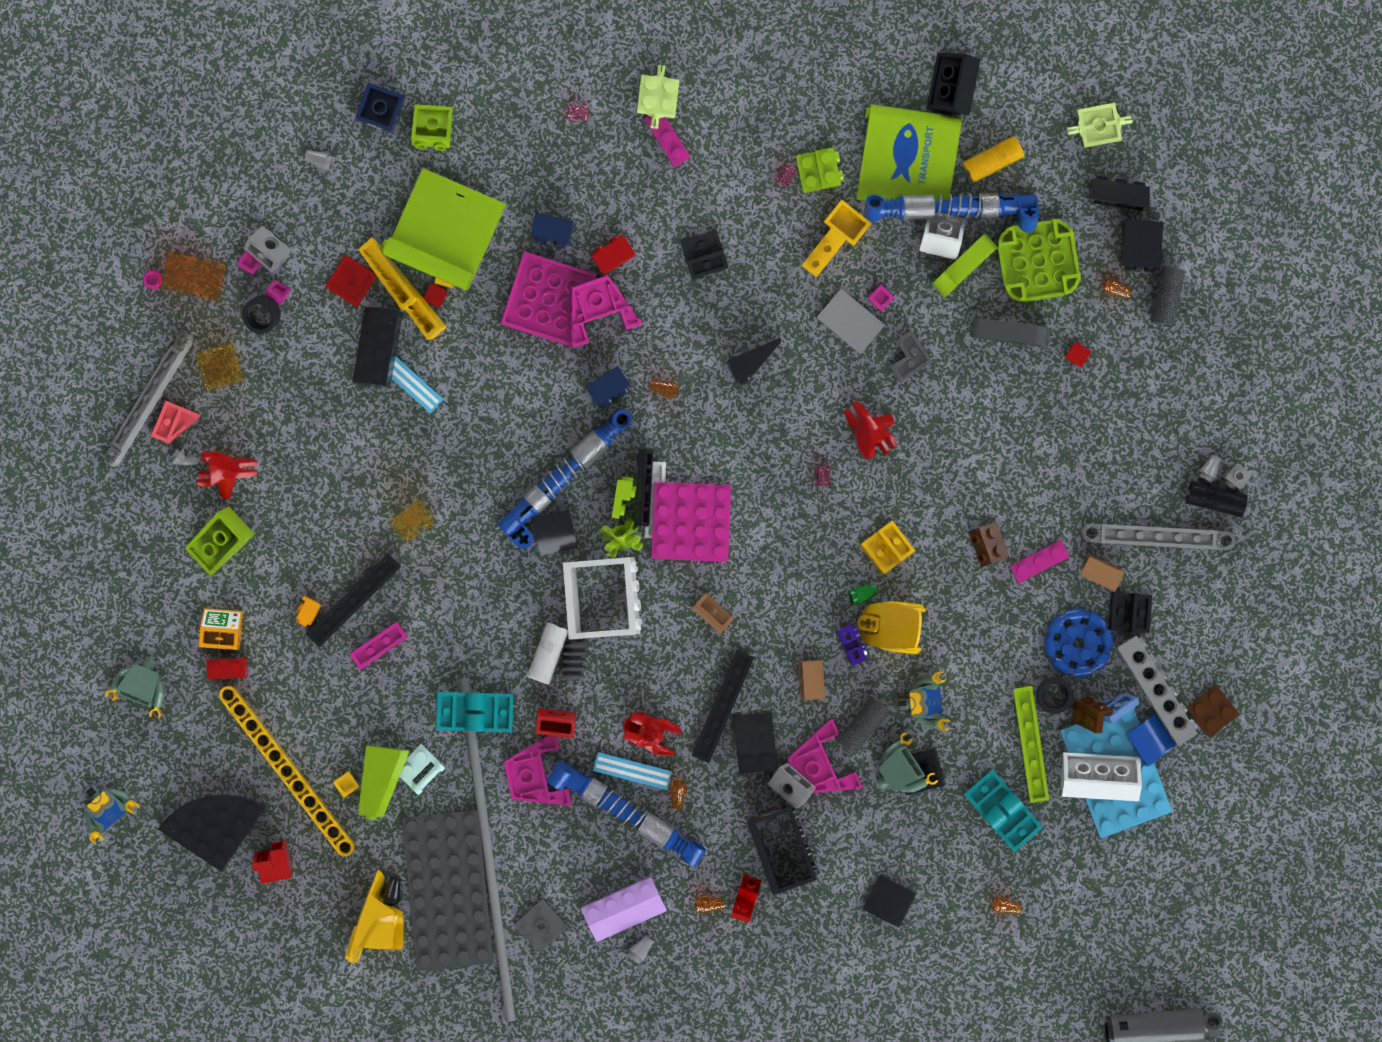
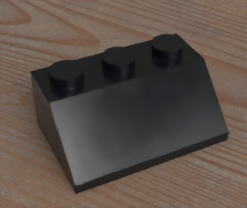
(953, 83)
(1119, 193)

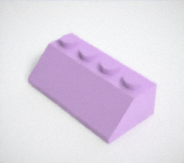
(623, 908)

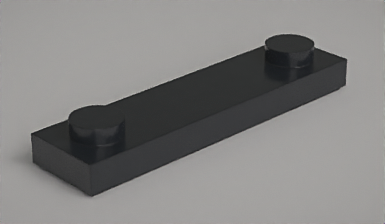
(643, 487)

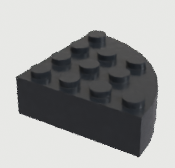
(213, 826)

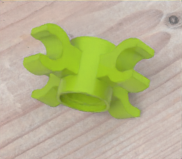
(621, 538)

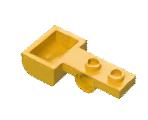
(844, 226)

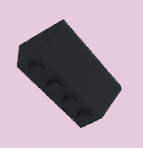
(377, 347)

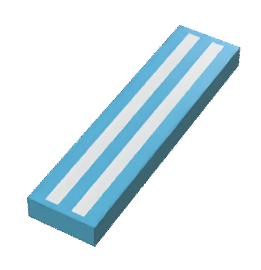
(415, 386)
(632, 771)

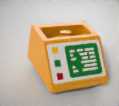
(221, 629)

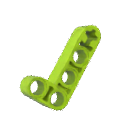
(964, 265)

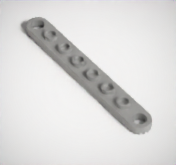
(148, 399)
(1158, 536)

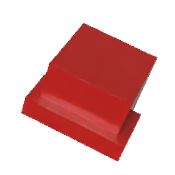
(273, 863)

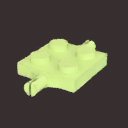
(658, 96)
(1099, 125)

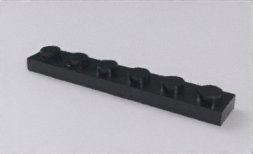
(354, 600)
(722, 706)

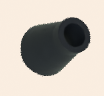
(392, 892)

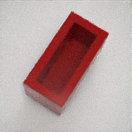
(613, 255)
(227, 668)
(555, 723)

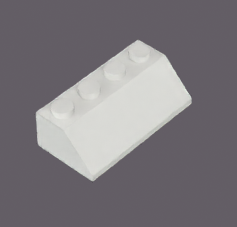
(1101, 776)

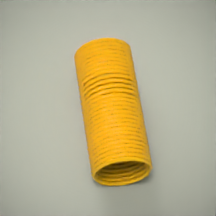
(988, 162)

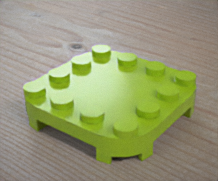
(1039, 262)

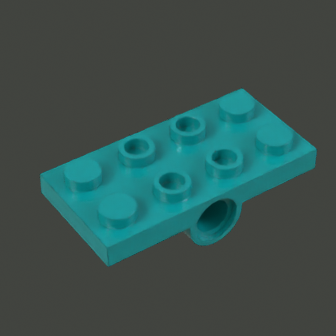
(474, 712)
(1003, 810)

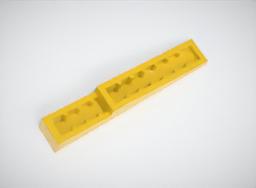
(402, 290)

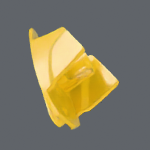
(892, 626)
(378, 924)

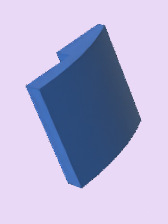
(1150, 740)

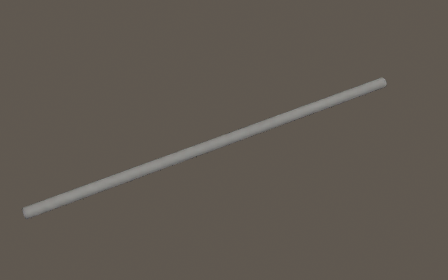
(489, 867)

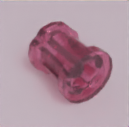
(578, 112)
(786, 176)
(822, 476)

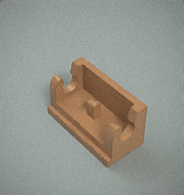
(1102, 572)
(713, 613)
(811, 680)

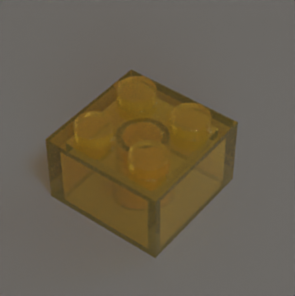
(220, 367)
(413, 520)

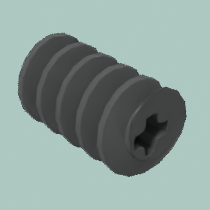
(574, 661)

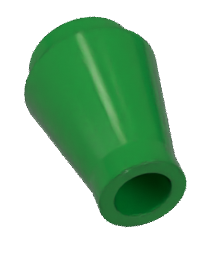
(861, 594)

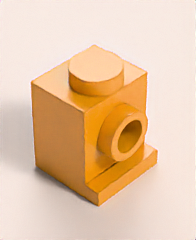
(308, 611)

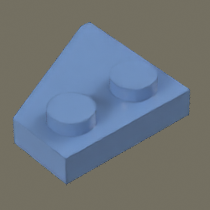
(1121, 705)

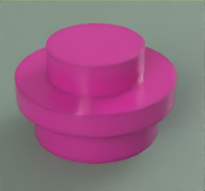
(152, 279)

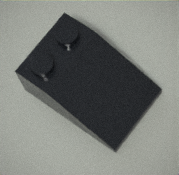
(748, 363)
(755, 743)

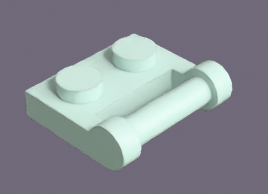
(415, 764)

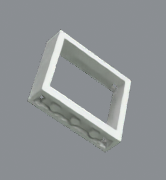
(572, 599)

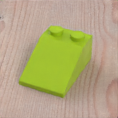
(219, 540)

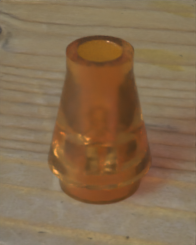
(1116, 289)
(667, 389)
(678, 793)
(708, 904)
(1006, 906)

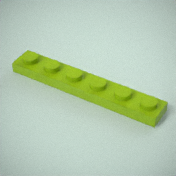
(1031, 744)

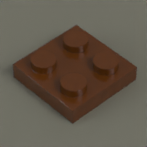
(1212, 711)

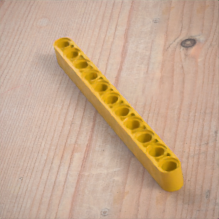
(278, 765)

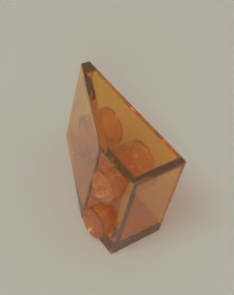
(193, 276)

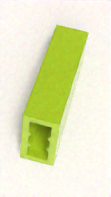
(379, 779)

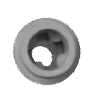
(320, 159)
(1210, 469)
(640, 949)

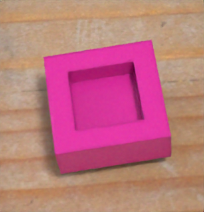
(248, 263)
(277, 292)
(881, 298)

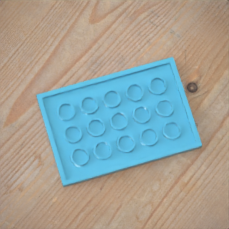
(1118, 815)

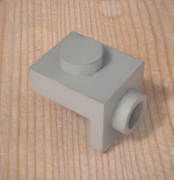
(1237, 477)

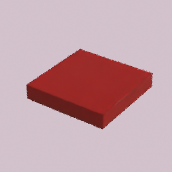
(351, 281)

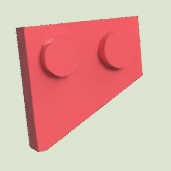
(172, 422)

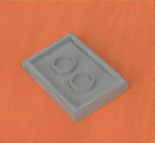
(850, 321)

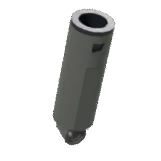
(1162, 1026)

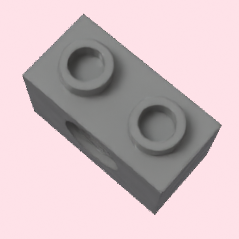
(267, 249)
(801, 786)

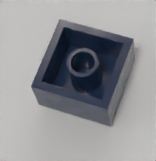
(380, 108)
(552, 230)
(608, 387)

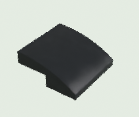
(704, 254)
(554, 532)
(1130, 612)
(929, 763)
(889, 901)

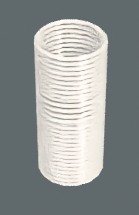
(545, 662)

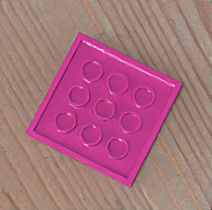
(543, 298)
(691, 521)

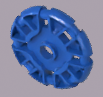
(1090, 645)

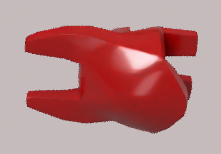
(870, 431)
(224, 471)
(648, 732)

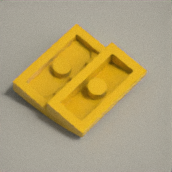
(887, 547)

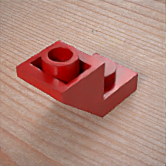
(746, 898)

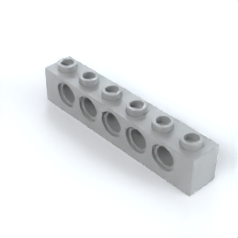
(1188, 728)

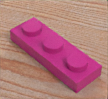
(669, 141)
(1039, 561)
(378, 645)

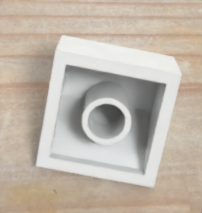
(943, 236)

